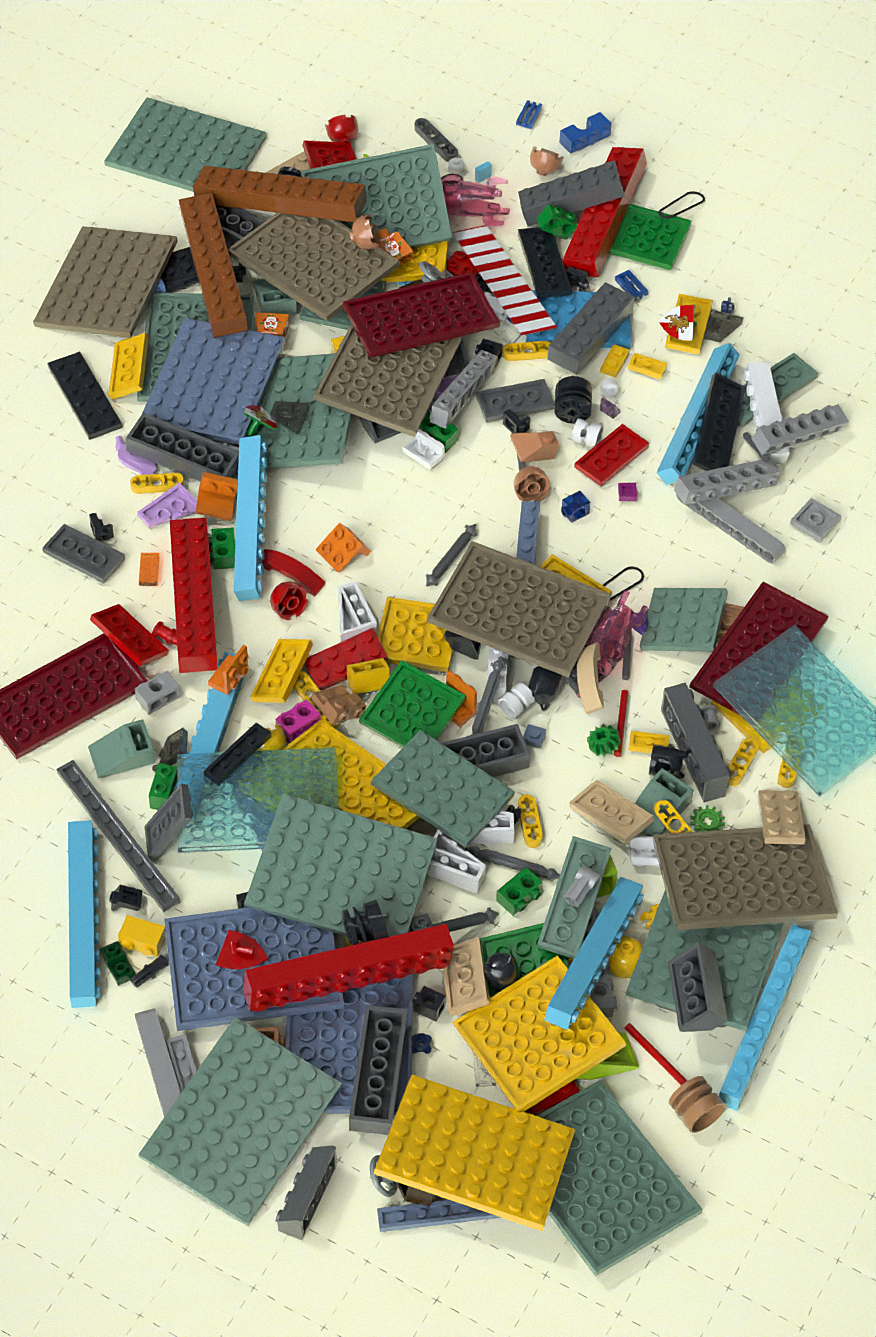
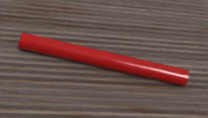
(621, 720)
(655, 1054)

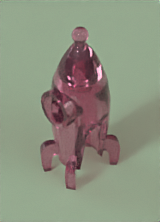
(468, 198)
(613, 634)

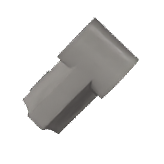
(583, 882)

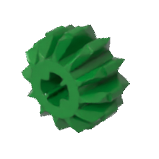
(603, 740)

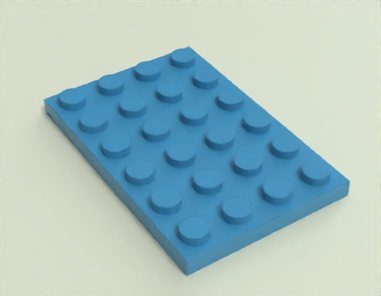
(562, 312)

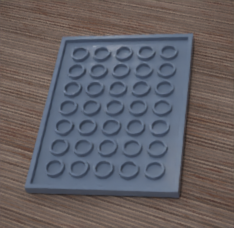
(213, 380)
(215, 995)
(334, 1036)

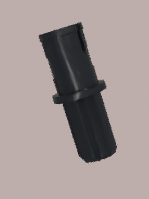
(181, 283)
(149, 971)

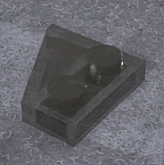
(721, 325)
(290, 414)
(174, 744)

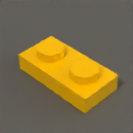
(614, 361)
(647, 366)
(644, 741)

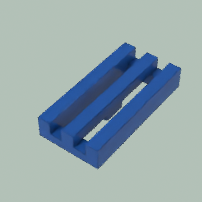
(532, 106)
(629, 287)

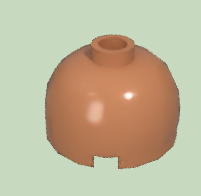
(545, 161)
(365, 233)
(531, 484)

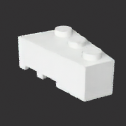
(354, 611)
(497, 831)
(456, 866)

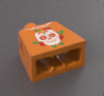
(395, 246)
(272, 323)

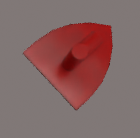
(240, 952)

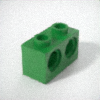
(557, 221)
(447, 436)
(223, 548)
(162, 785)
(516, 889)

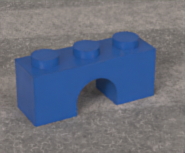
(596, 129)

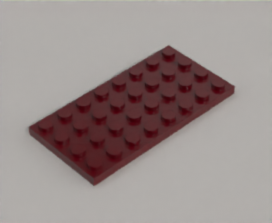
(420, 314)
(760, 622)
(65, 694)

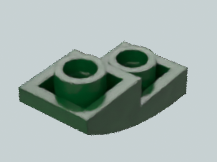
(117, 962)

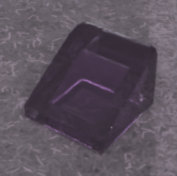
(609, 408)

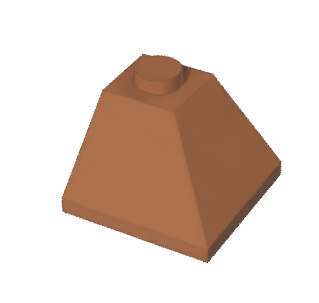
(535, 445)

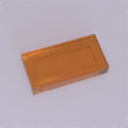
(149, 569)

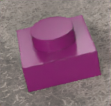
(627, 491)

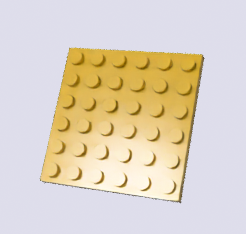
(529, 1054)

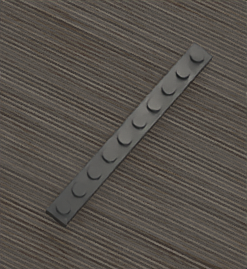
(118, 836)

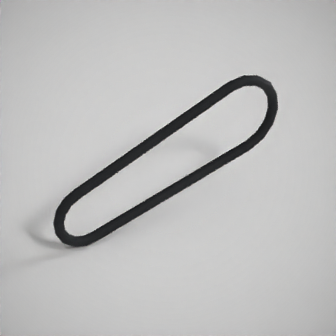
(691, 192)
(627, 568)

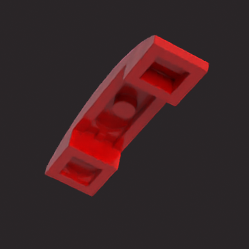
(294, 570)

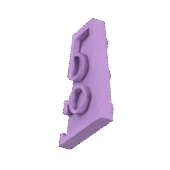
(169, 506)

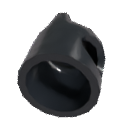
(544, 686)
(668, 759)
(502, 970)

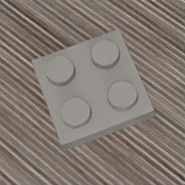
(815, 519)

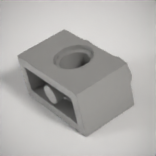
(167, 689)

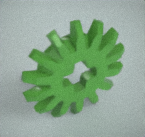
(711, 814)

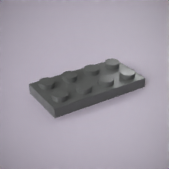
(519, 398)
(83, 553)
(168, 821)

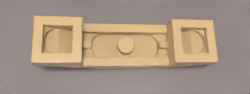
(587, 678)

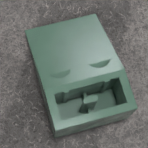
(272, 299)
(122, 750)
(664, 787)

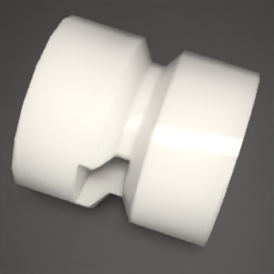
(593, 433)
(515, 701)

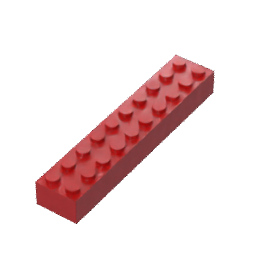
(601, 222)
(193, 595)
(347, 968)

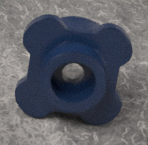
(727, 306)
(421, 1038)

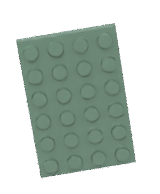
(443, 788)

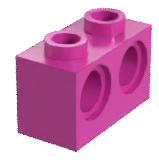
(300, 718)

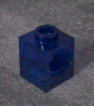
(575, 506)

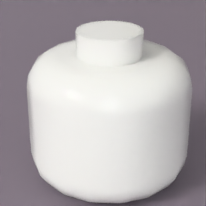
(456, 166)
(609, 387)

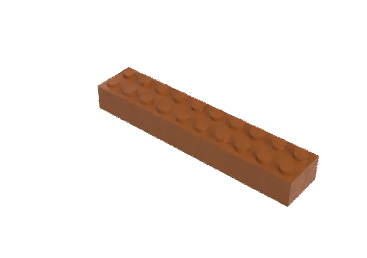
(282, 193)
(213, 265)

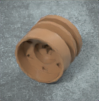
(697, 1104)

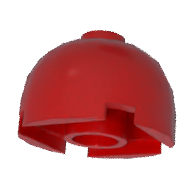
(342, 128)
(288, 599)

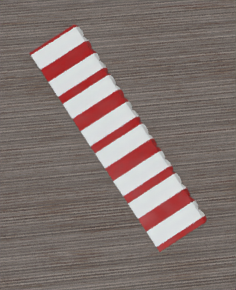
(504, 280)

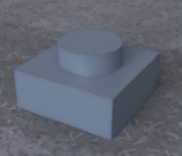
(534, 735)

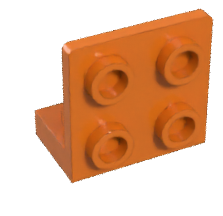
(216, 496)
(341, 547)
(230, 671)
(468, 709)

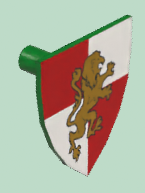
(679, 322)
(259, 416)

